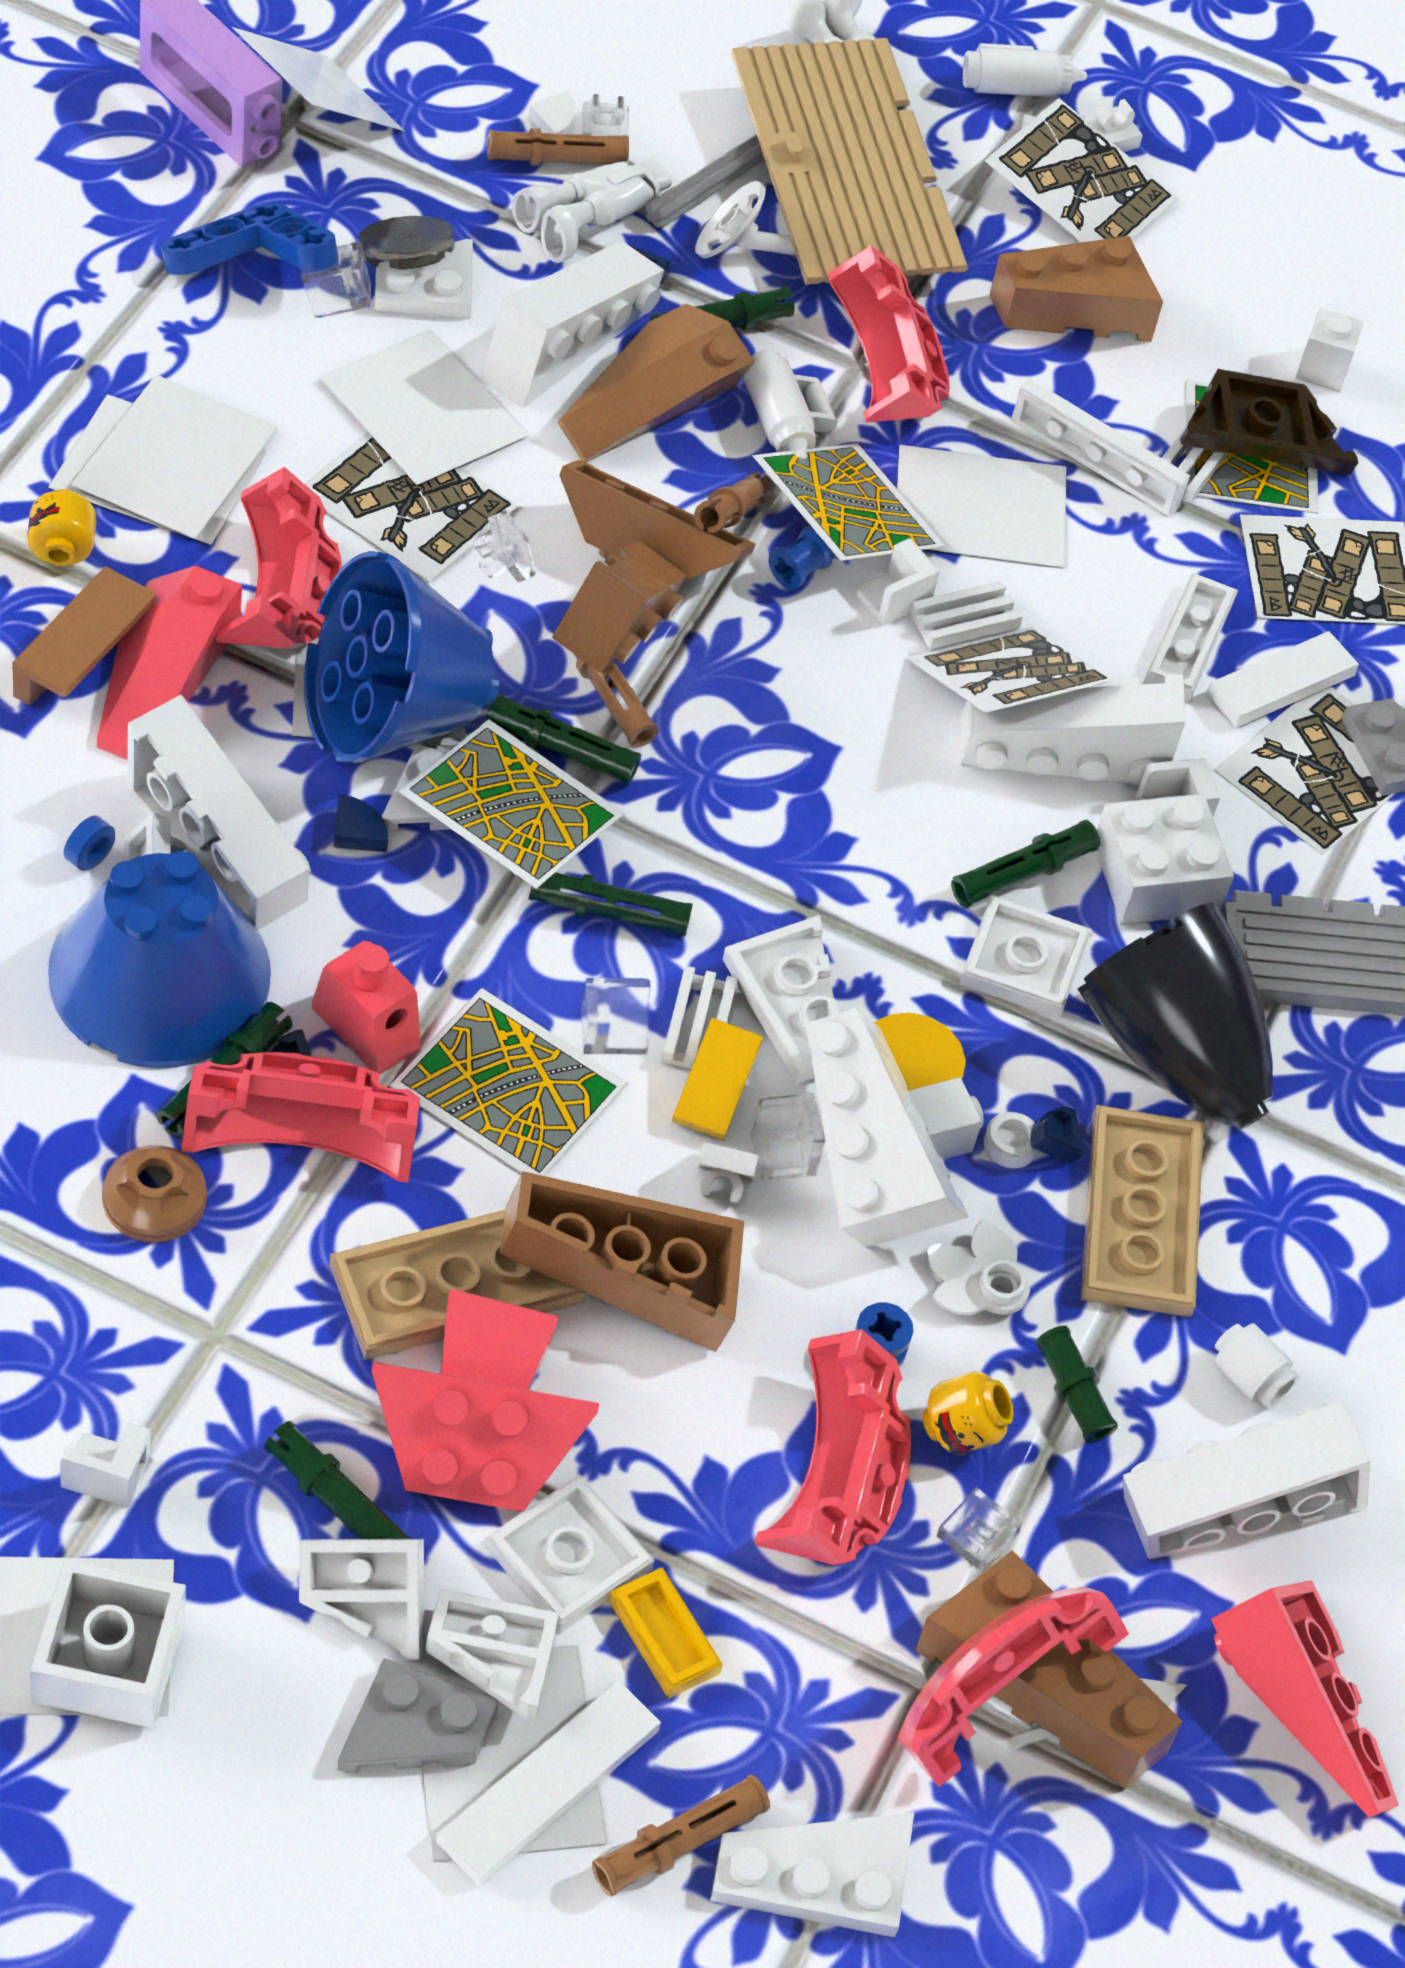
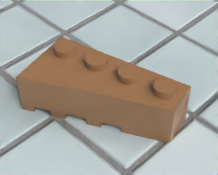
(630, 1252)
(1081, 1698)

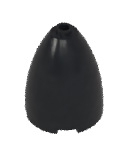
(1190, 1015)

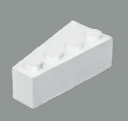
(567, 319)
(1080, 733)
(189, 778)
(875, 1138)
(1250, 1481)

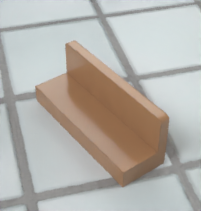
(80, 636)

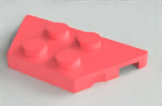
(476, 1436)

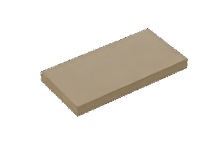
(1143, 1211)
(402, 1284)

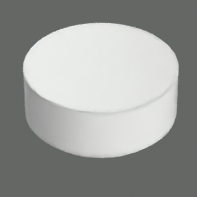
(1009, 1140)

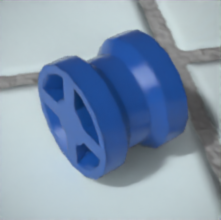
(890, 1320)

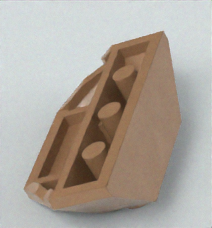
(619, 514)

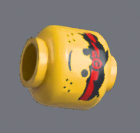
(61, 525)
(968, 1413)

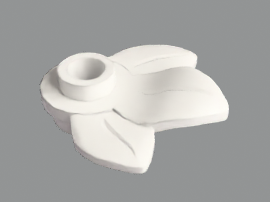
(972, 1272)

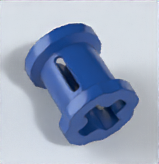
(802, 557)

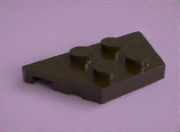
(1266, 422)

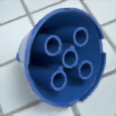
(392, 662)
(158, 964)

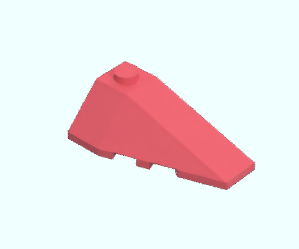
(167, 649)
(1286, 1656)

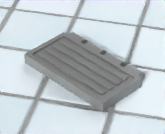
(1320, 956)

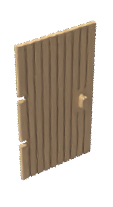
(846, 157)

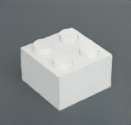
(1162, 857)
(108, 1643)

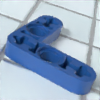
(262, 225)

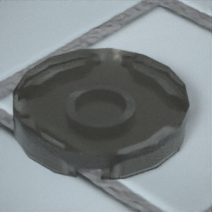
(407, 241)

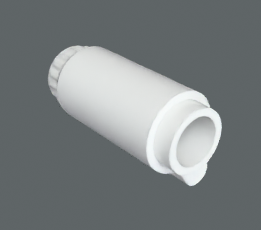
(1019, 71)
(781, 403)

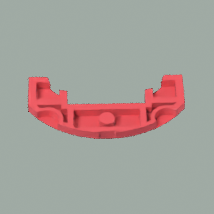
(896, 337)
(293, 565)
(302, 1104)
(856, 1455)
(992, 1661)

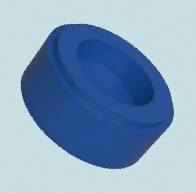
(89, 843)

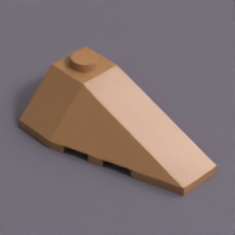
(656, 377)

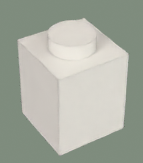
(1329, 349)
(950, 1116)

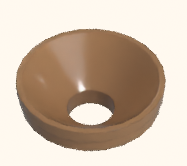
(154, 1212)

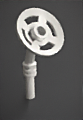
(735, 225)

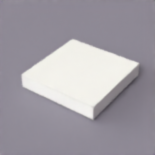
(1025, 956)
(569, 1552)

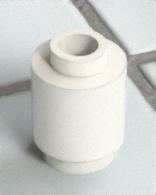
(1255, 1364)

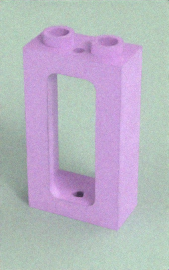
(211, 77)

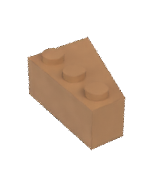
(1077, 286)
(620, 606)

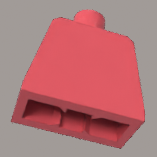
(369, 1006)
(494, 1340)

